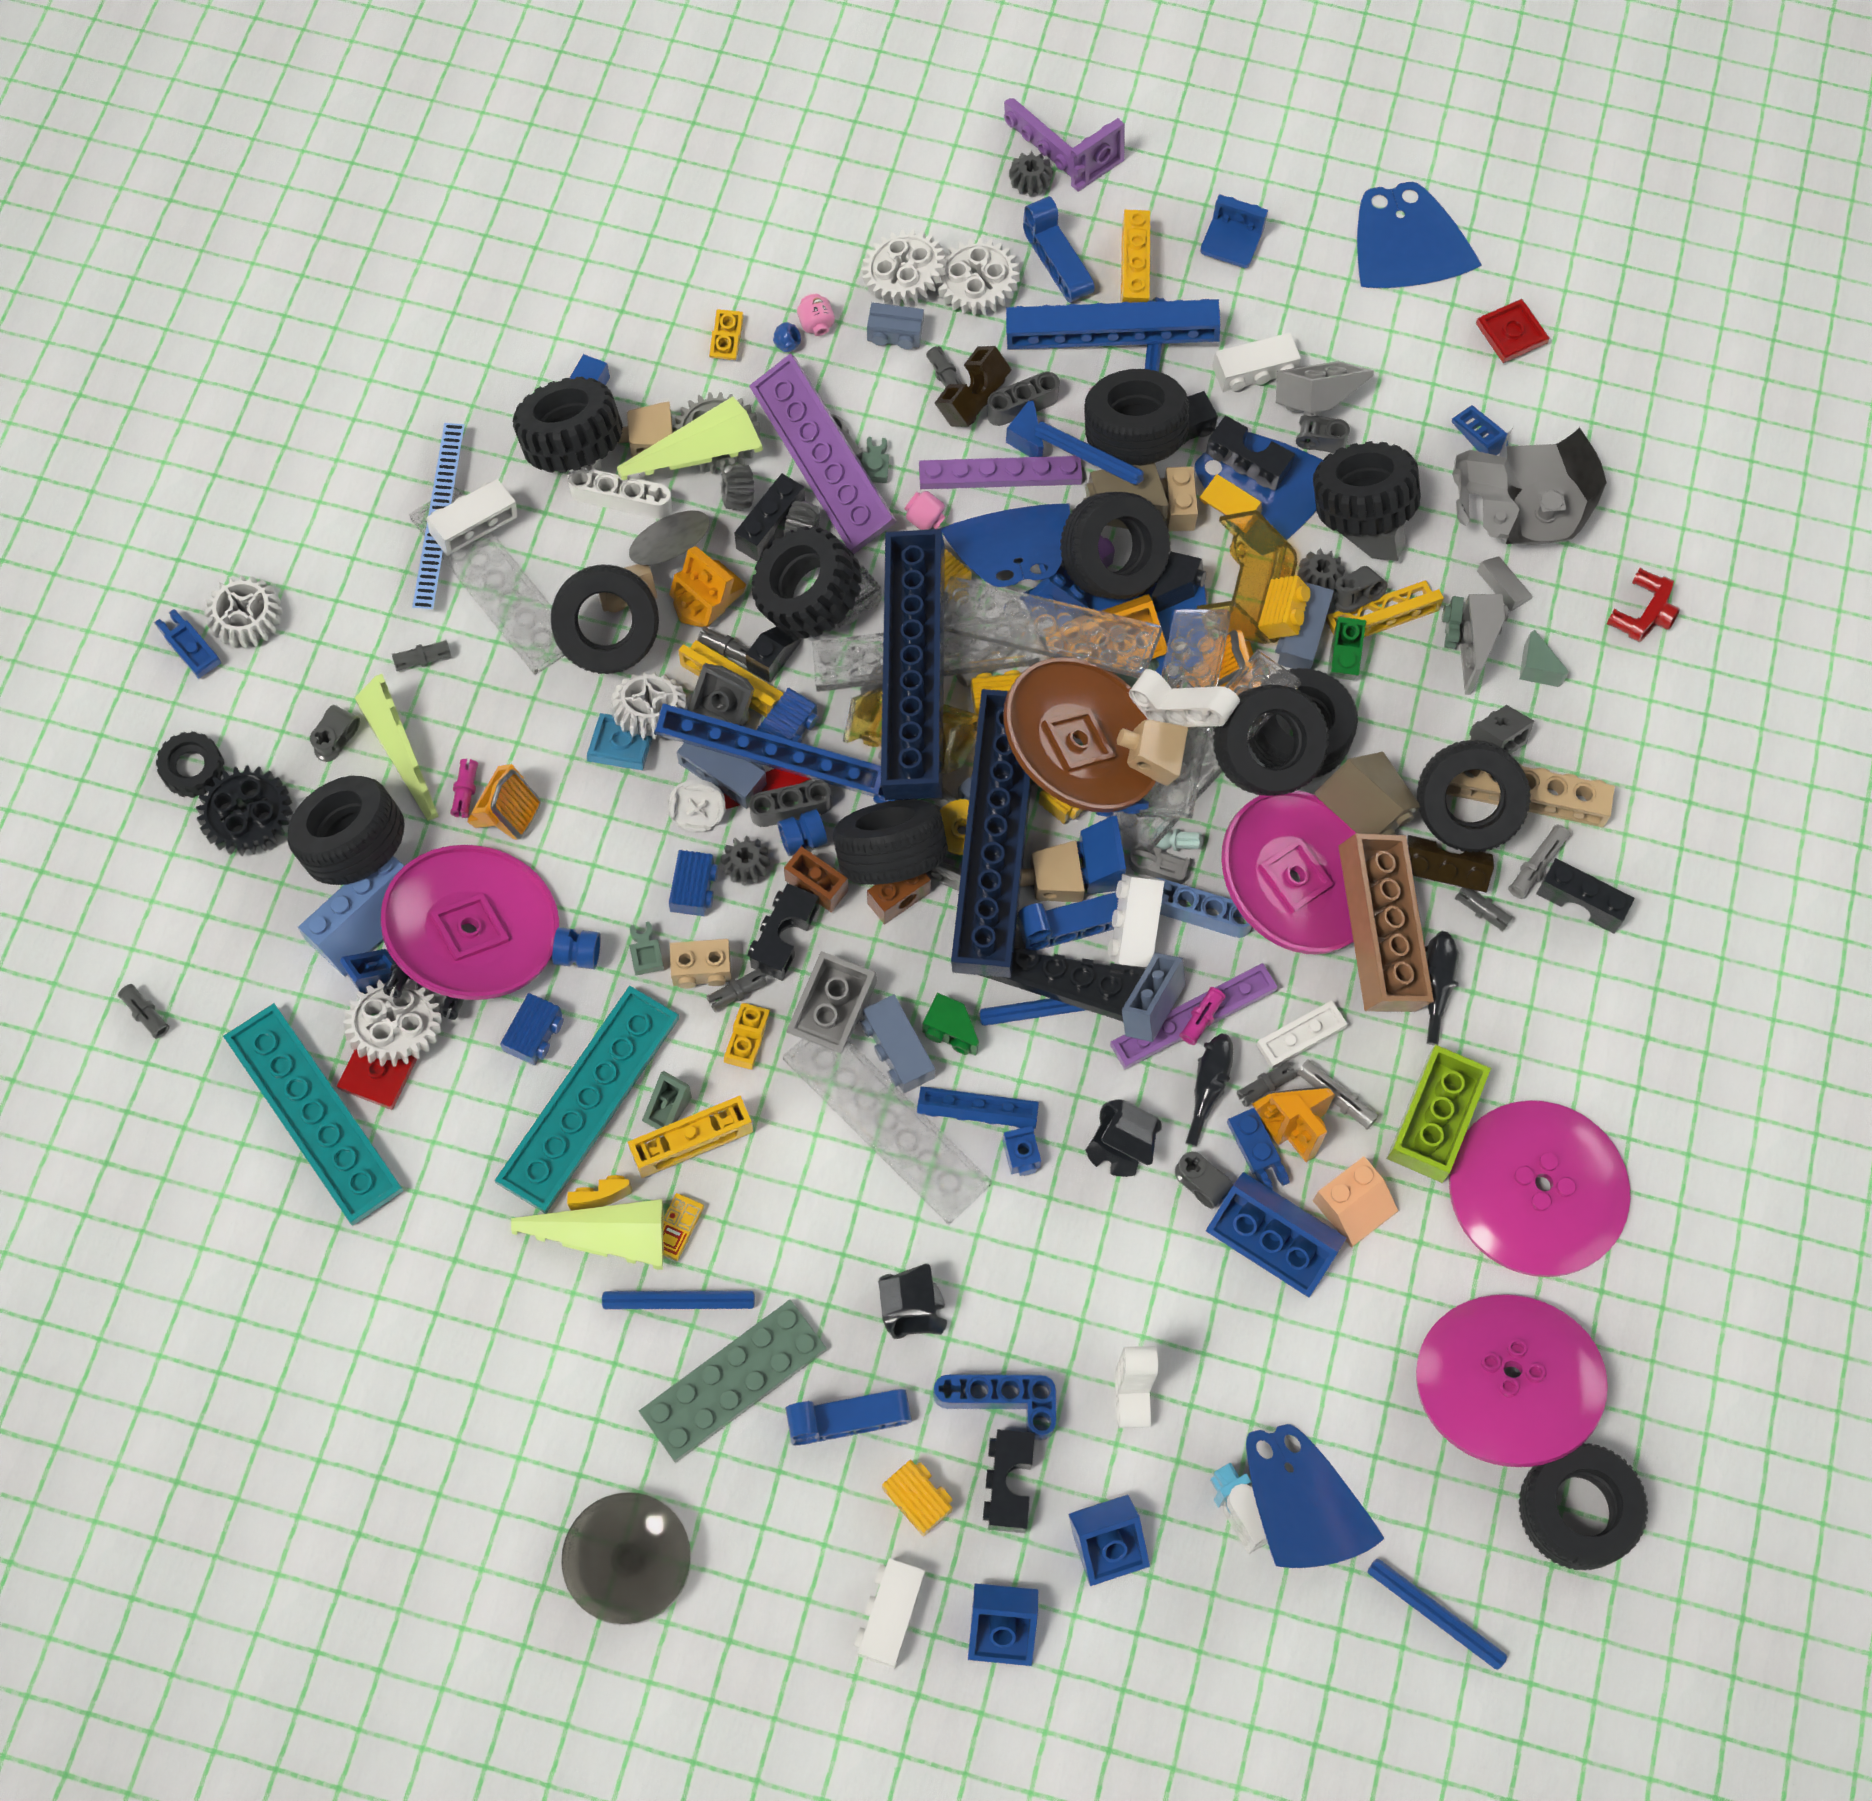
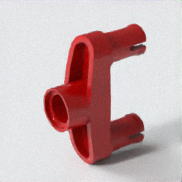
(1658, 611)

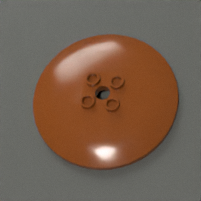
(1083, 701)

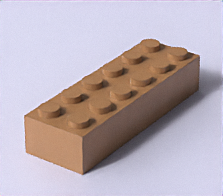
(1385, 923)

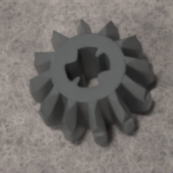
(1030, 173)
(737, 487)
(802, 515)
(1321, 569)
(734, 858)

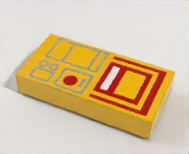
(679, 1224)

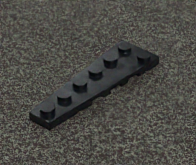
(1074, 982)

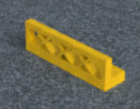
(1397, 614)
(698, 654)

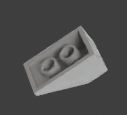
(1318, 386)
(1479, 628)
(832, 1002)

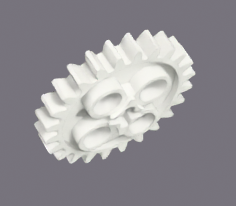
(904, 267)
(978, 269)
(392, 1023)

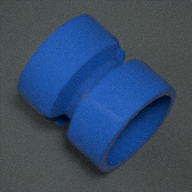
(802, 832)
(576, 948)

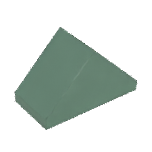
(1540, 663)
(667, 1101)

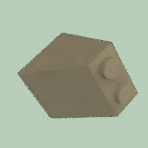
(1150, 488)
(1369, 795)

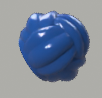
(787, 337)

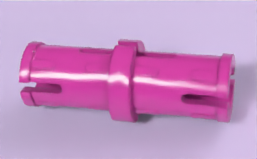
(464, 788)
(1212, 1001)

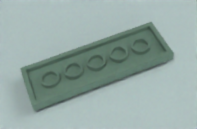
(732, 1380)

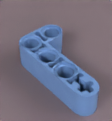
(1197, 914)

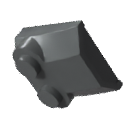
(722, 695)

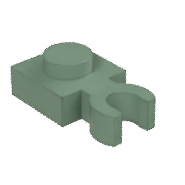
(876, 461)
(1453, 617)
(646, 952)

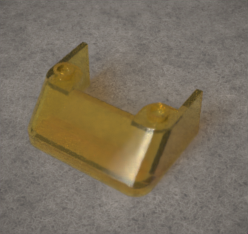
(1261, 557)
(959, 733)

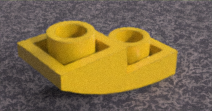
(726, 334)
(746, 1036)
(609, 1191)

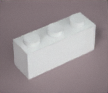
(1255, 362)
(472, 516)
(1135, 920)
(889, 1612)

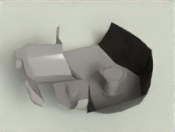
(1532, 489)

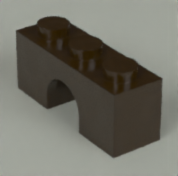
(987, 373)
(1462, 869)

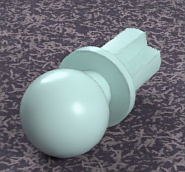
(1180, 839)

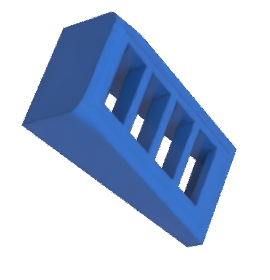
(1491, 443)

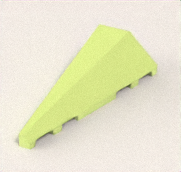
(716, 433)
(385, 722)
(618, 1230)

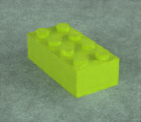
(1438, 1113)

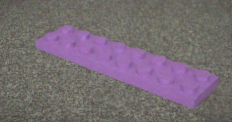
(822, 454)

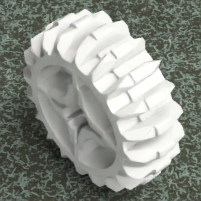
(235, 624)
(639, 701)

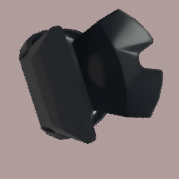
(1124, 1138)
(911, 1303)

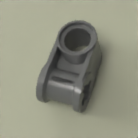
(1322, 433)
(1358, 589)
(333, 733)
(1204, 1181)

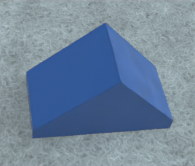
(1021, 432)
(368, 968)

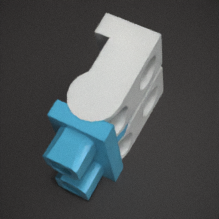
(1239, 1506)

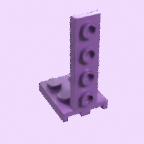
(1083, 162)

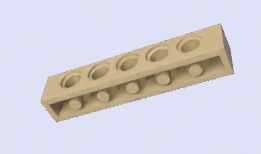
(1565, 805)

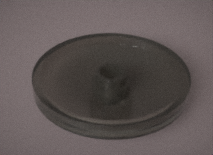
(626, 1558)

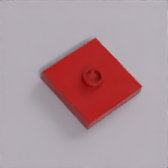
(1512, 330)
(375, 1082)

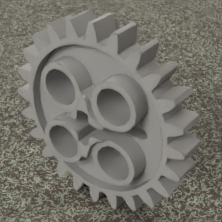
(697, 409)

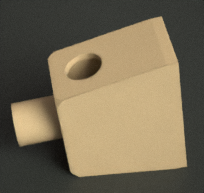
(647, 426)
(1155, 749)
(1055, 874)

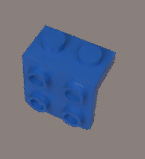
(1234, 231)
(1059, 588)

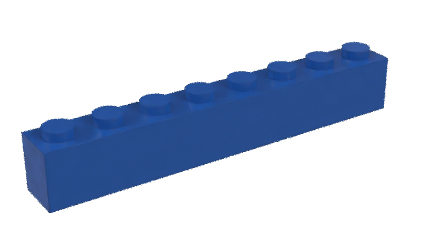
(1113, 324)
(768, 750)

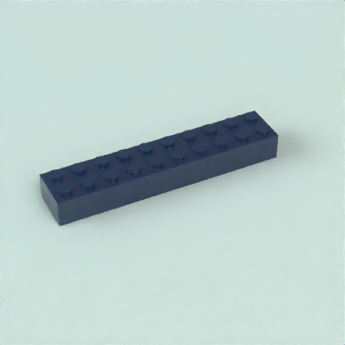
(913, 665)
(991, 849)

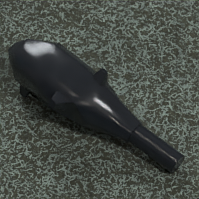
(1442, 966)
(1210, 1083)

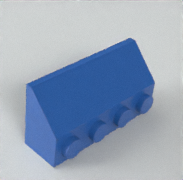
(1276, 1234)

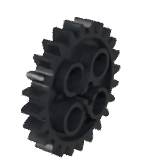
(254, 830)

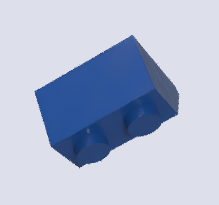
(1101, 856)
(1109, 1540)
(1003, 1624)

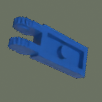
(189, 645)
(1257, 1147)

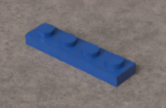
(977, 1107)

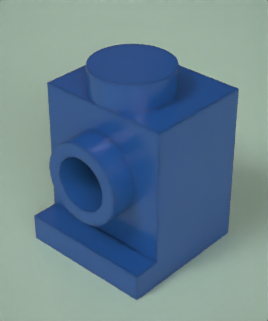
(1018, 1162)

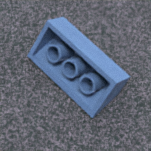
(350, 917)

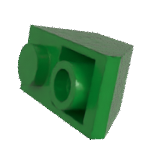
(1346, 648)
(949, 1022)

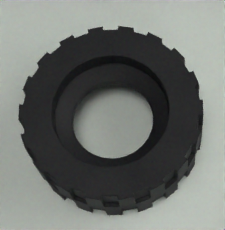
(183, 744)

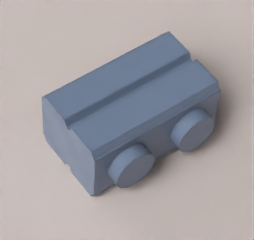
(895, 325)

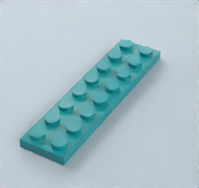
(587, 1099)
(313, 1114)

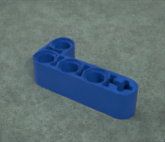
(1055, 251)
(1066, 923)
(995, 1400)
(847, 1417)

